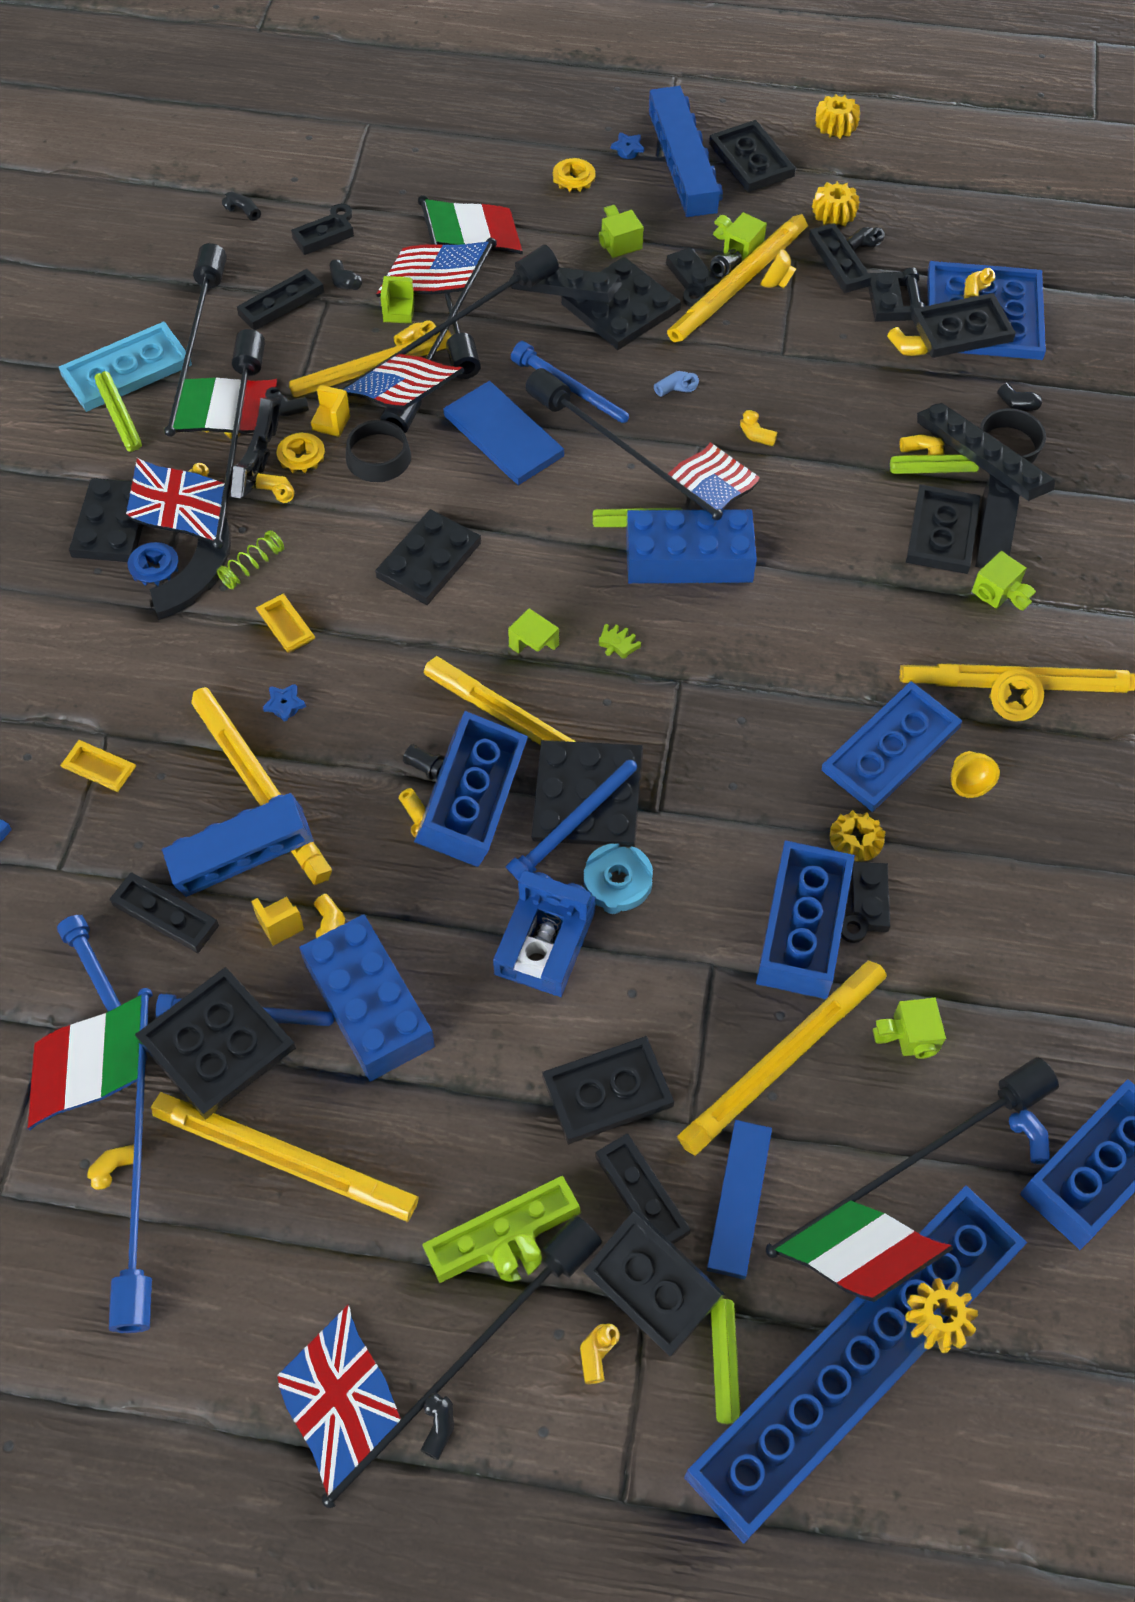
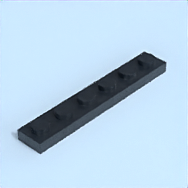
(986, 451)

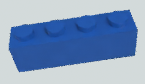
(237, 844)

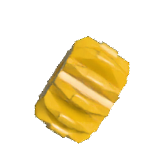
(837, 116)
(835, 204)
(932, 1325)

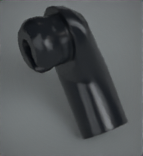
(245, 203)
(866, 237)
(344, 278)
(1019, 400)
(288, 407)
(442, 1427)

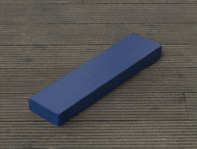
(739, 1200)

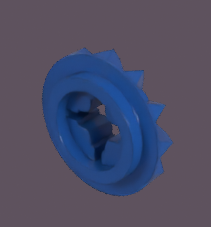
(156, 553)

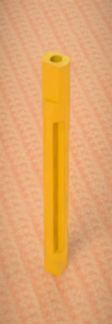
(737, 278)
(1051, 678)
(491, 702)
(253, 774)
(781, 1057)
(286, 1157)

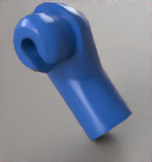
(1035, 1131)

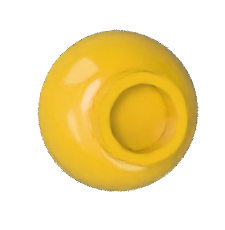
(779, 271)
(974, 774)

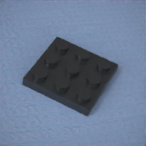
(633, 309)
(570, 775)
(215, 1042)

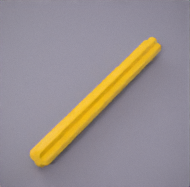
(357, 367)

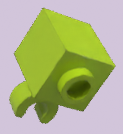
(620, 232)
(742, 235)
(1002, 580)
(916, 1026)

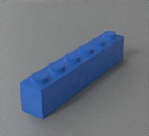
(684, 151)

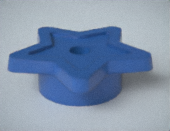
(628, 146)
(287, 709)

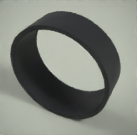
(1018, 420)
(377, 471)

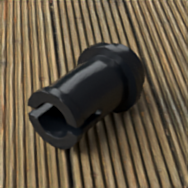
(722, 264)
(423, 761)

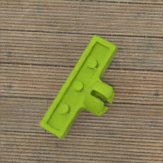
(504, 1234)

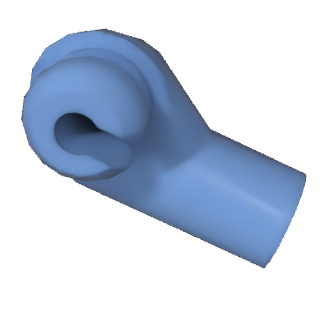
(677, 381)

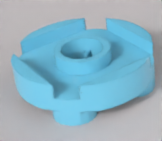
(618, 896)

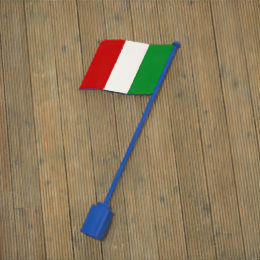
(85, 1066)

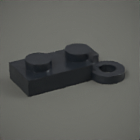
(324, 230)
(692, 274)
(869, 900)

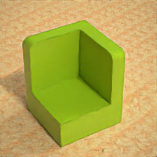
(397, 299)
(532, 631)

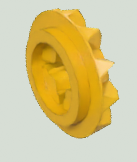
(580, 169)
(294, 445)
(1031, 698)
(844, 842)

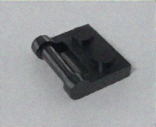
(887, 297)

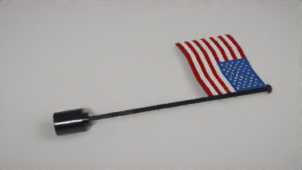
(437, 271)
(408, 378)
(706, 478)

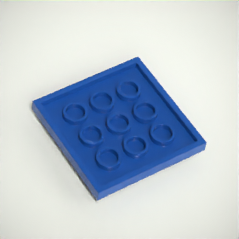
(1017, 292)

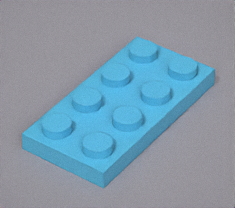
(130, 361)

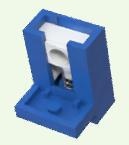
(554, 907)

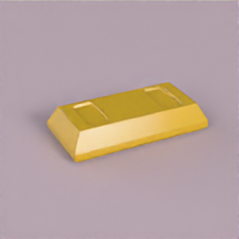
(285, 623)
(98, 765)

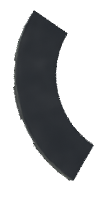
(257, 453)
(194, 579)

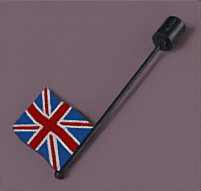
(186, 499)
(344, 1398)

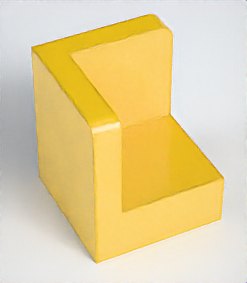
(332, 411)
(278, 919)

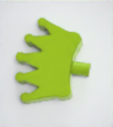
(618, 642)

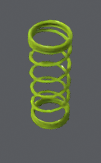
(232, 577)

